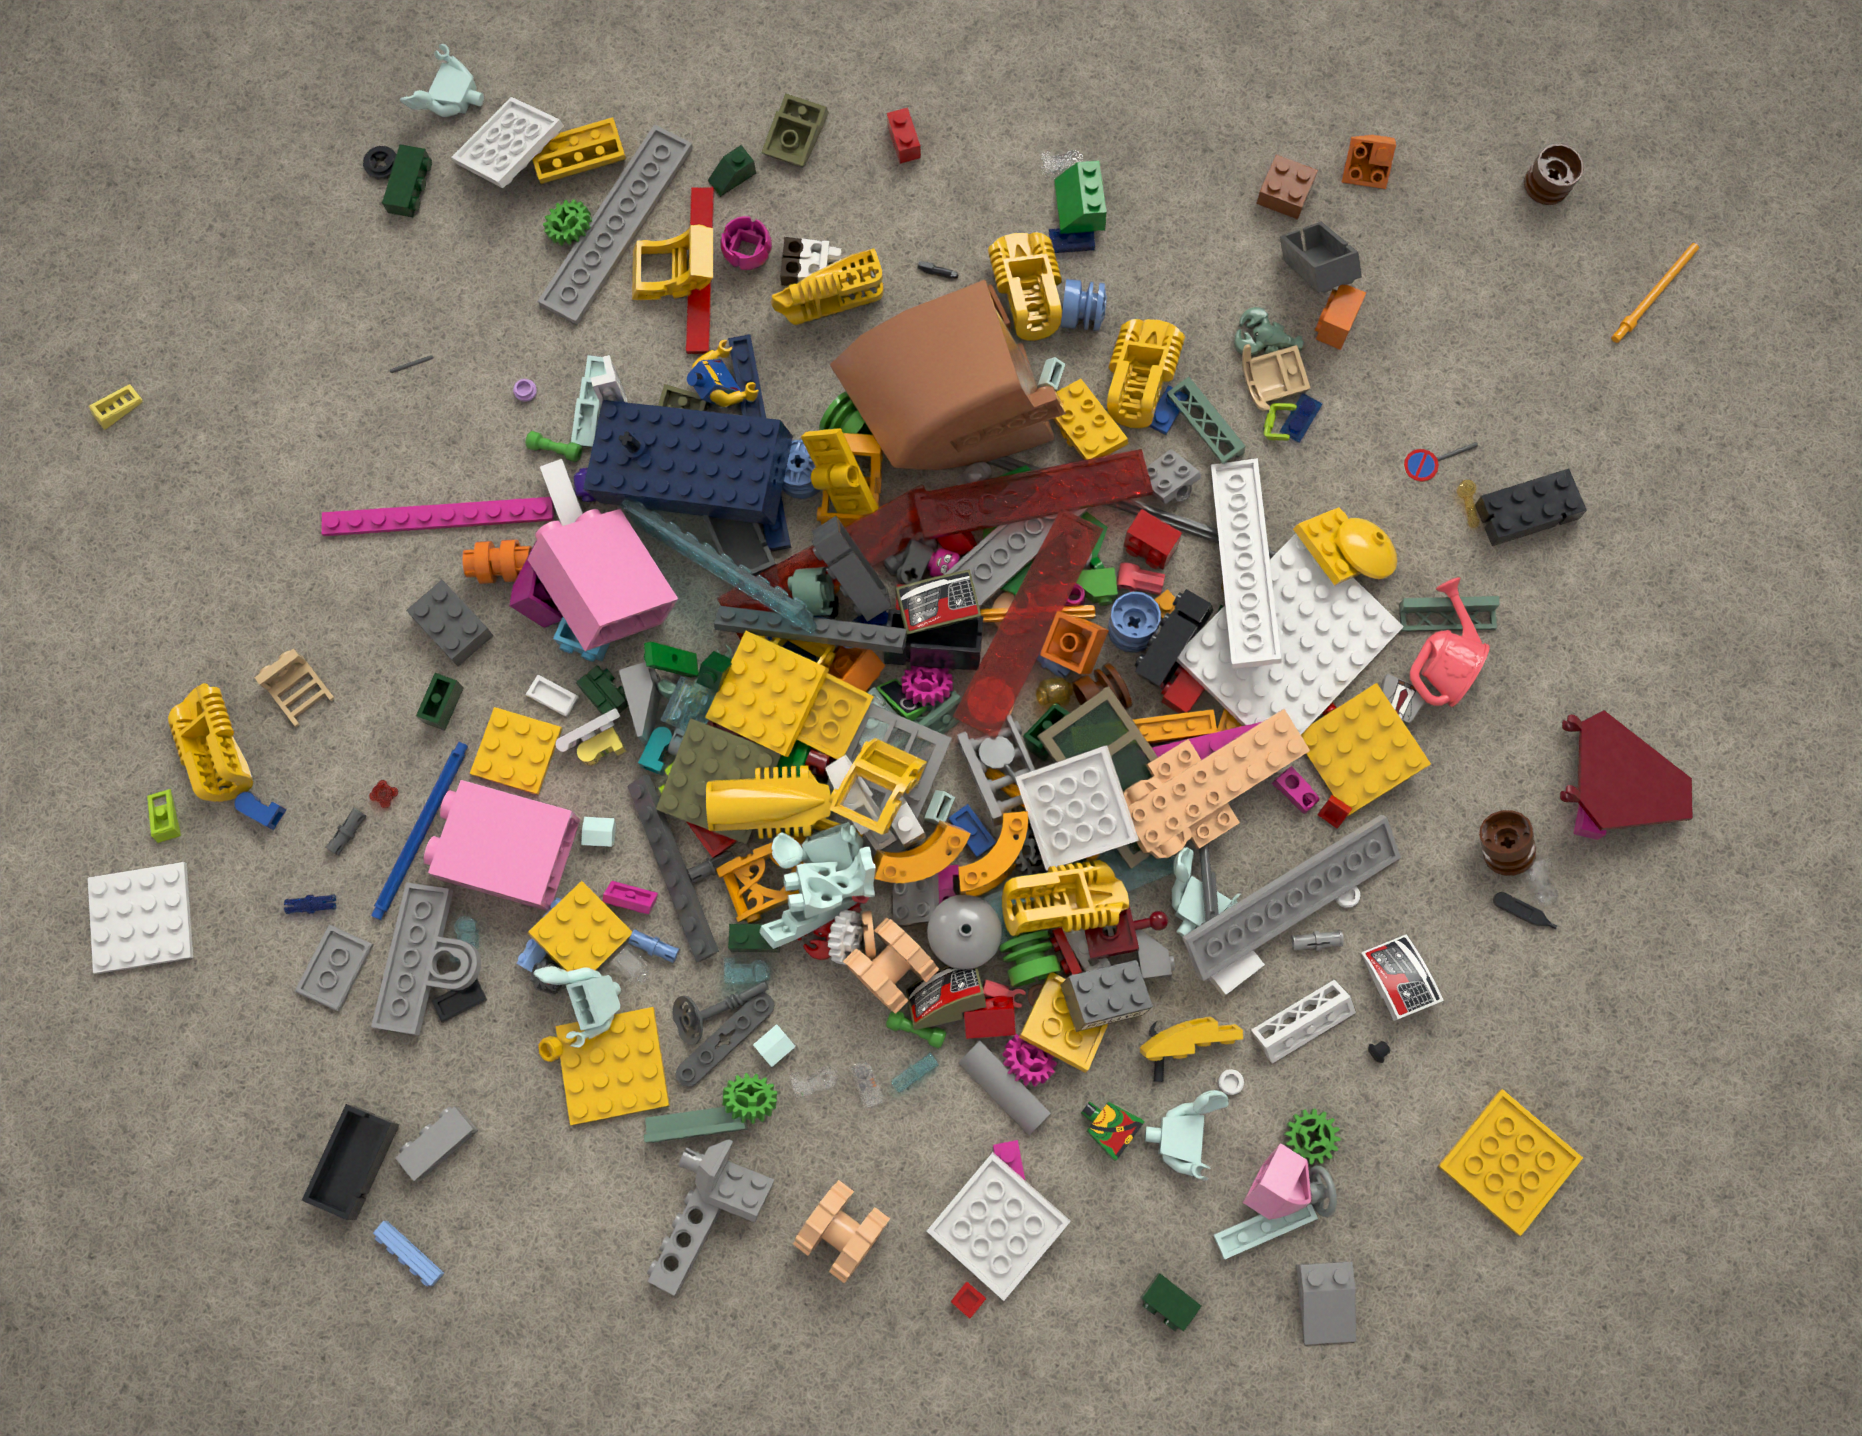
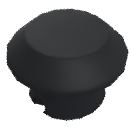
(1379, 1051)

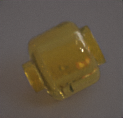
(1053, 691)

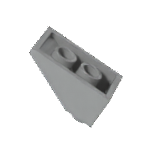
(642, 697)
(1327, 1302)

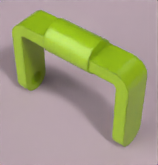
(1270, 419)

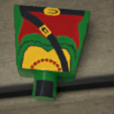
(1111, 1127)

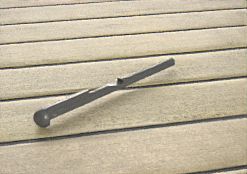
(1208, 885)

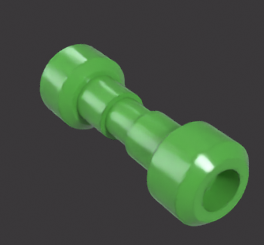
(536, 441)
(934, 1036)

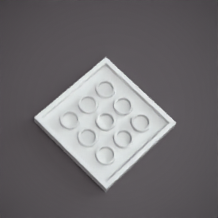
(507, 142)
(1077, 808)
(140, 918)
(998, 1226)

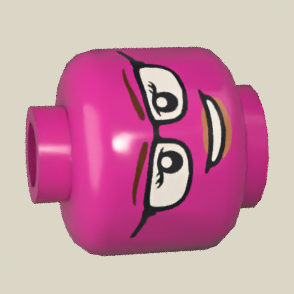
(941, 562)

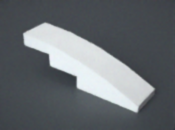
(561, 492)

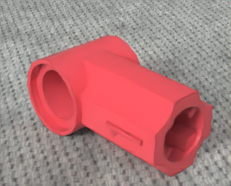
(1134, 578)

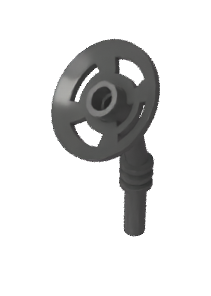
(696, 1017)

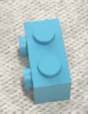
(568, 643)

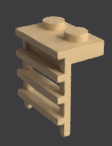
(284, 675)

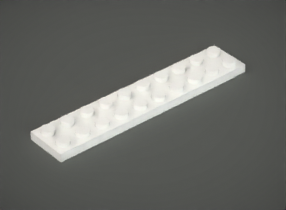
(1245, 564)

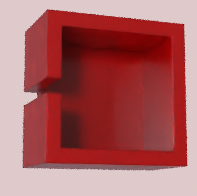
(1151, 540)

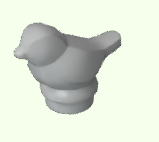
(974, 472)

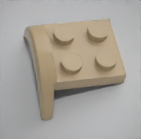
(1274, 375)

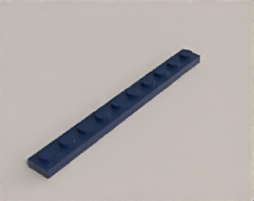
(745, 372)

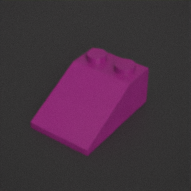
(532, 598)

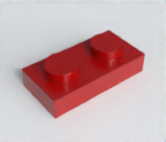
(1060, 943)

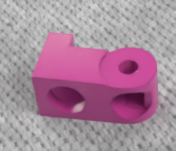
(1296, 790)
(945, 882)

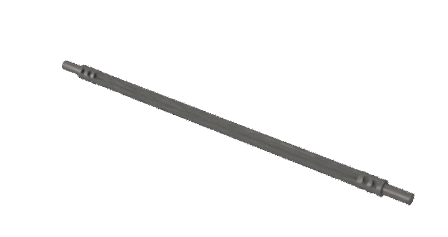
(1134, 507)

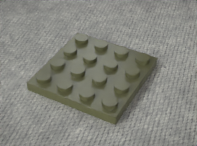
(710, 756)

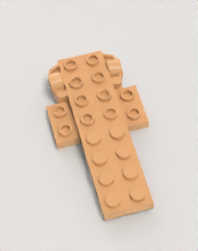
(1193, 794)

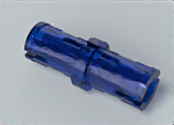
(310, 904)

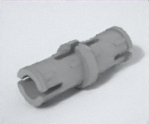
(1317, 940)

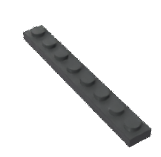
(828, 631)
(673, 869)

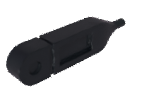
(1521, 910)

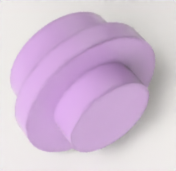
(525, 390)

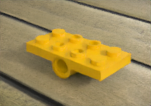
(1088, 423)
(838, 472)

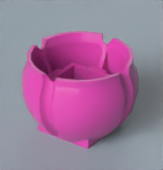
(752, 232)

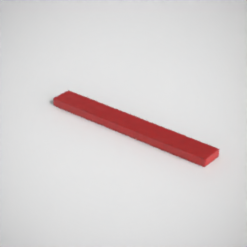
(700, 300)

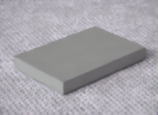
(334, 968)

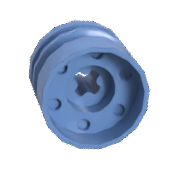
(1083, 305)
(798, 480)
(1138, 610)

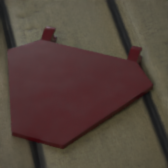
(1625, 778)

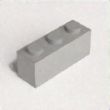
(435, 1143)

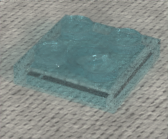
(687, 702)

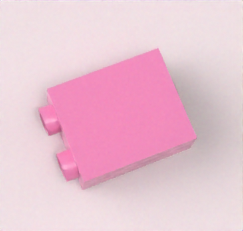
(601, 577)
(502, 844)

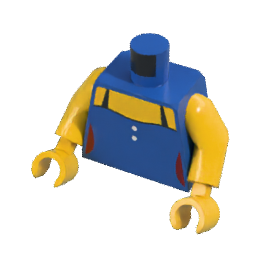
(715, 382)

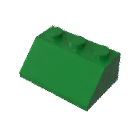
(1081, 198)

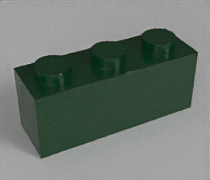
(407, 181)

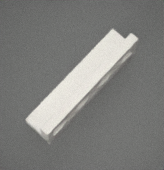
(608, 385)
(1307, 1023)

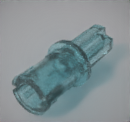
(914, 1072)

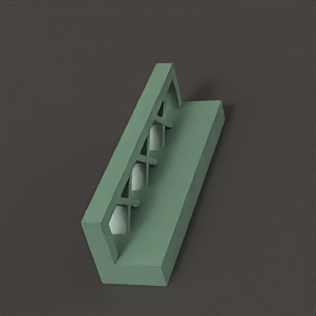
(1210, 417)
(1444, 605)
(941, 715)
(691, 1125)

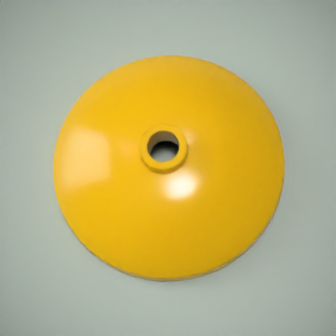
(1367, 548)

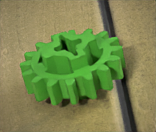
(567, 222)
(749, 1098)
(1323, 1142)

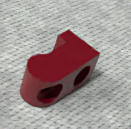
(818, 762)

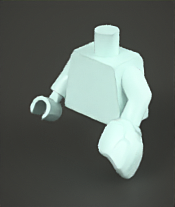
(450, 91)
(831, 845)
(1188, 895)
(591, 995)
(1182, 1133)

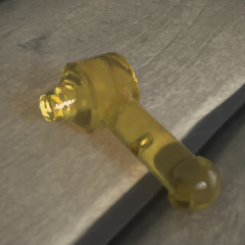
(1466, 491)

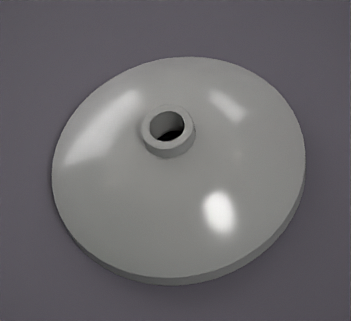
(953, 945)

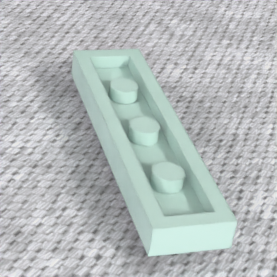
(1259, 1230)

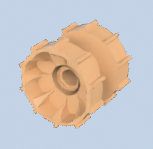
(891, 965)
(841, 1231)

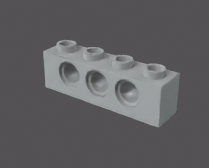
(673, 1280)

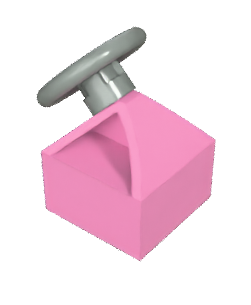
(1288, 1186)

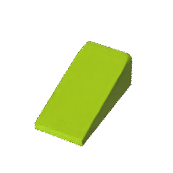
(163, 818)

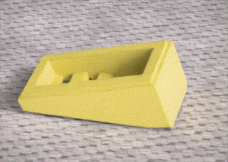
(113, 416)

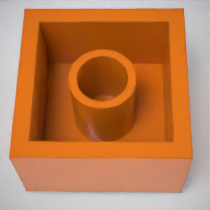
(1339, 315)

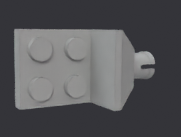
(727, 1183)

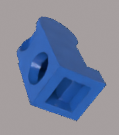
(252, 807)

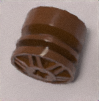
(1553, 174)
(1086, 688)
(1508, 842)

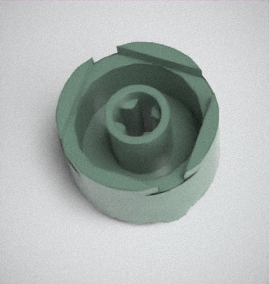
(814, 589)

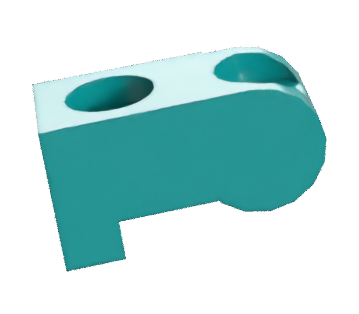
(655, 751)

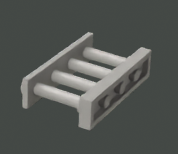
(977, 769)

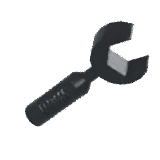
(1158, 1065)

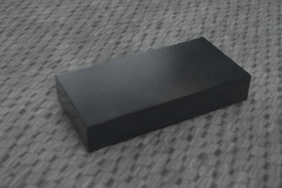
(458, 1001)

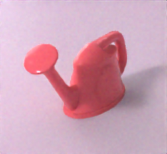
(1450, 659)

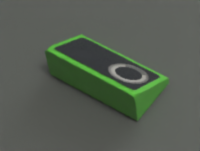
(892, 693)

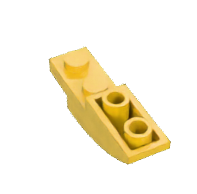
(1181, 1038)

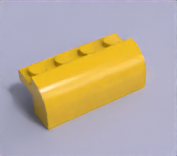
(579, 151)

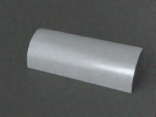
(1002, 1087)

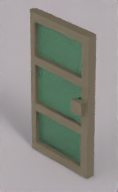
(1099, 724)

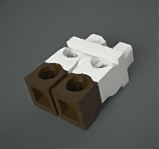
(805, 257)

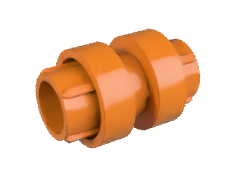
(488, 562)

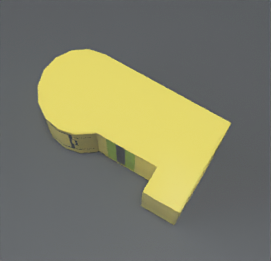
(599, 746)

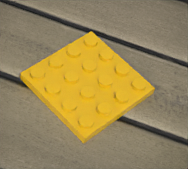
(767, 693)
(1363, 749)
(615, 1070)
(1510, 1162)

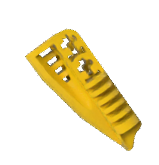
(1029, 275)
(822, 291)
(1141, 363)
(207, 745)
(768, 802)
(1072, 899)

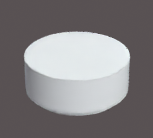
(1349, 898)
(1230, 1082)

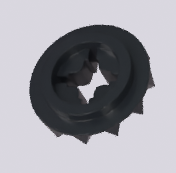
(380, 153)

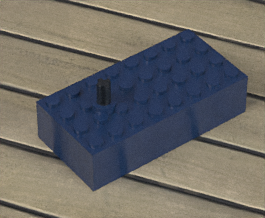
(689, 461)

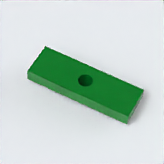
(670, 659)

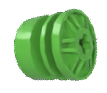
(844, 415)
(1029, 958)

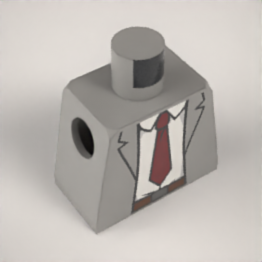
(1402, 697)

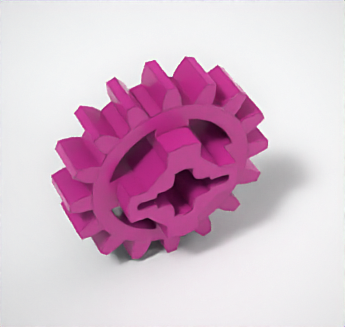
(927, 684)
(1028, 1062)

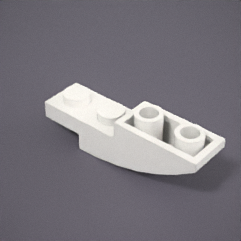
(860, 801)

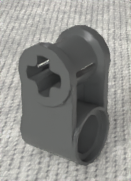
(915, 559)

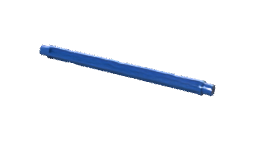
(419, 831)

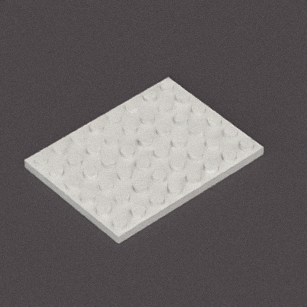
(1323, 640)

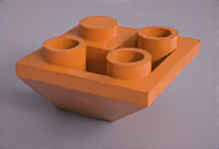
(1369, 161)

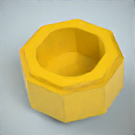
(550, 1049)

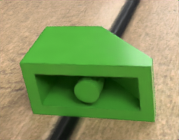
(1099, 585)

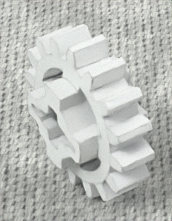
(845, 935)

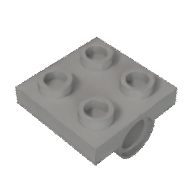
(1172, 477)
(915, 901)

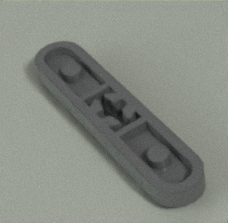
(707, 1057)

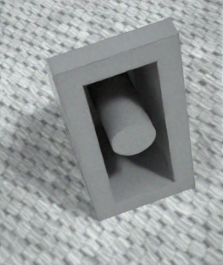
(1153, 958)

